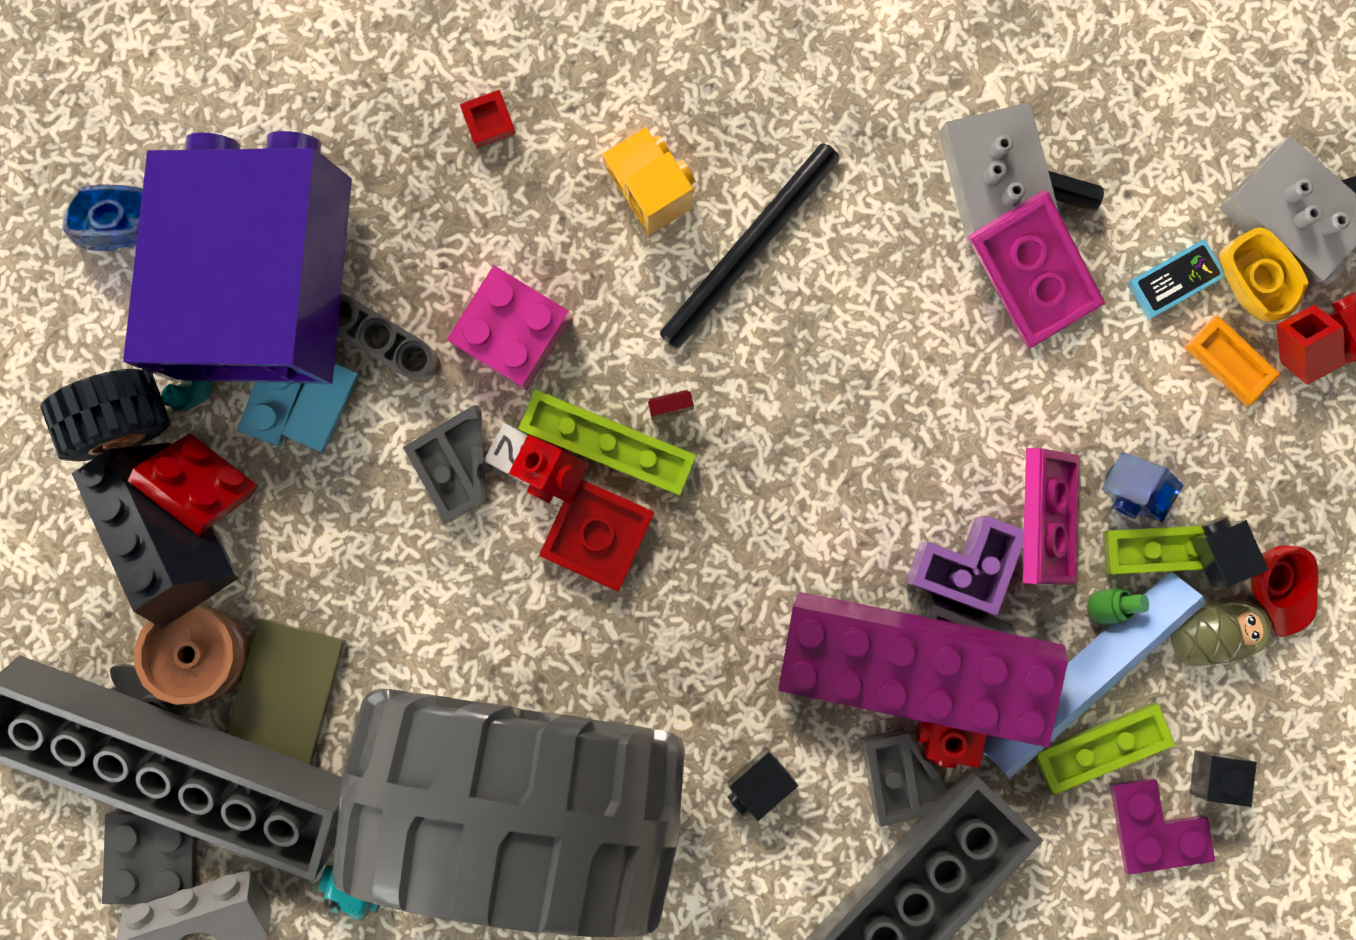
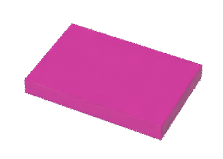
(1036, 269)
(1051, 517)

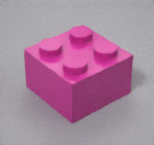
(510, 328)

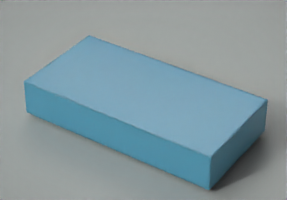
(320, 409)

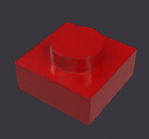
(487, 118)

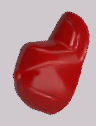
(1288, 588)

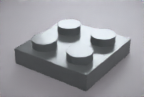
(145, 860)

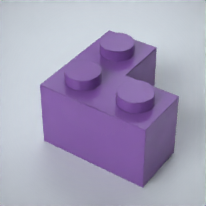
(977, 575)

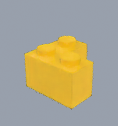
(650, 179)

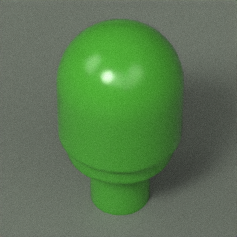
(1115, 606)

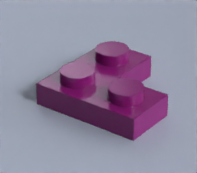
(1147, 839)

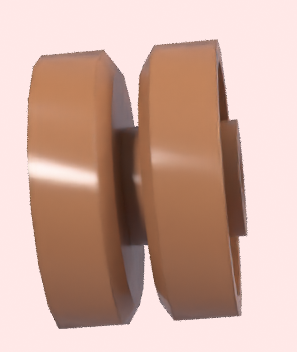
(165, 655)

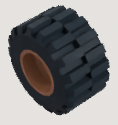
(104, 414)

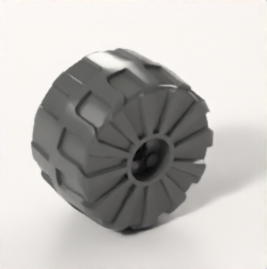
(508, 816)

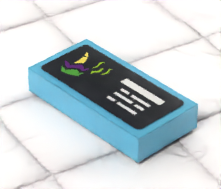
(1176, 279)

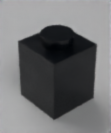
(1228, 552)
(1223, 778)
(760, 785)

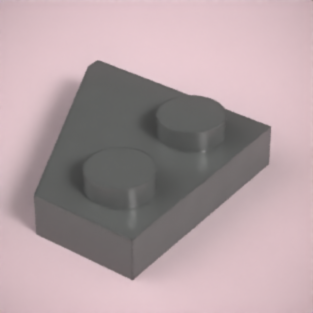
(452, 464)

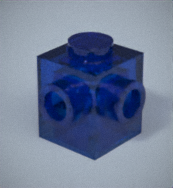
(1141, 487)

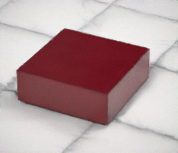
(670, 404)

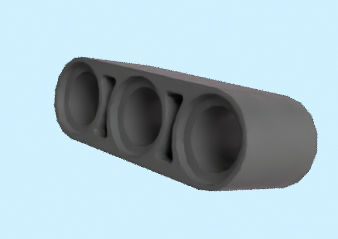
(396, 351)

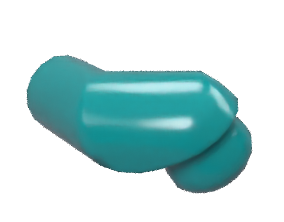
(186, 395)

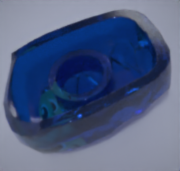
(103, 217)

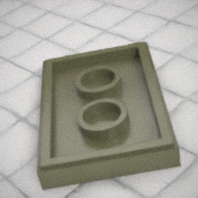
(286, 689)

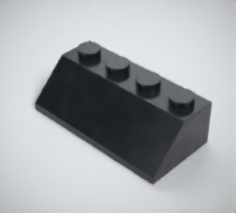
(153, 554)

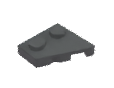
(899, 778)

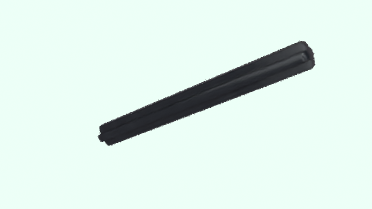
(749, 245)

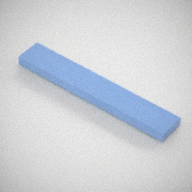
(1105, 664)

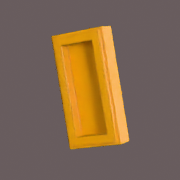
(1232, 360)

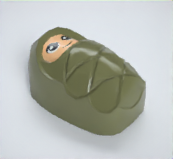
(1222, 633)

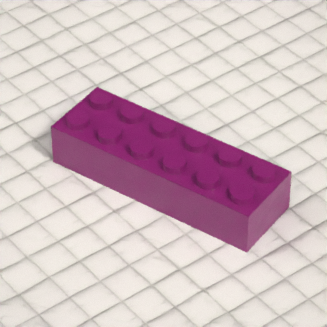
(924, 669)

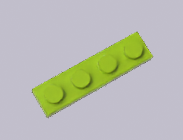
(607, 442)

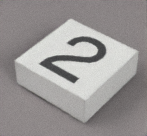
(505, 448)

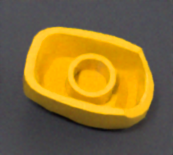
(1263, 275)

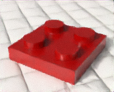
(192, 483)
(597, 535)

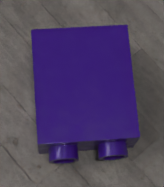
(239, 262)

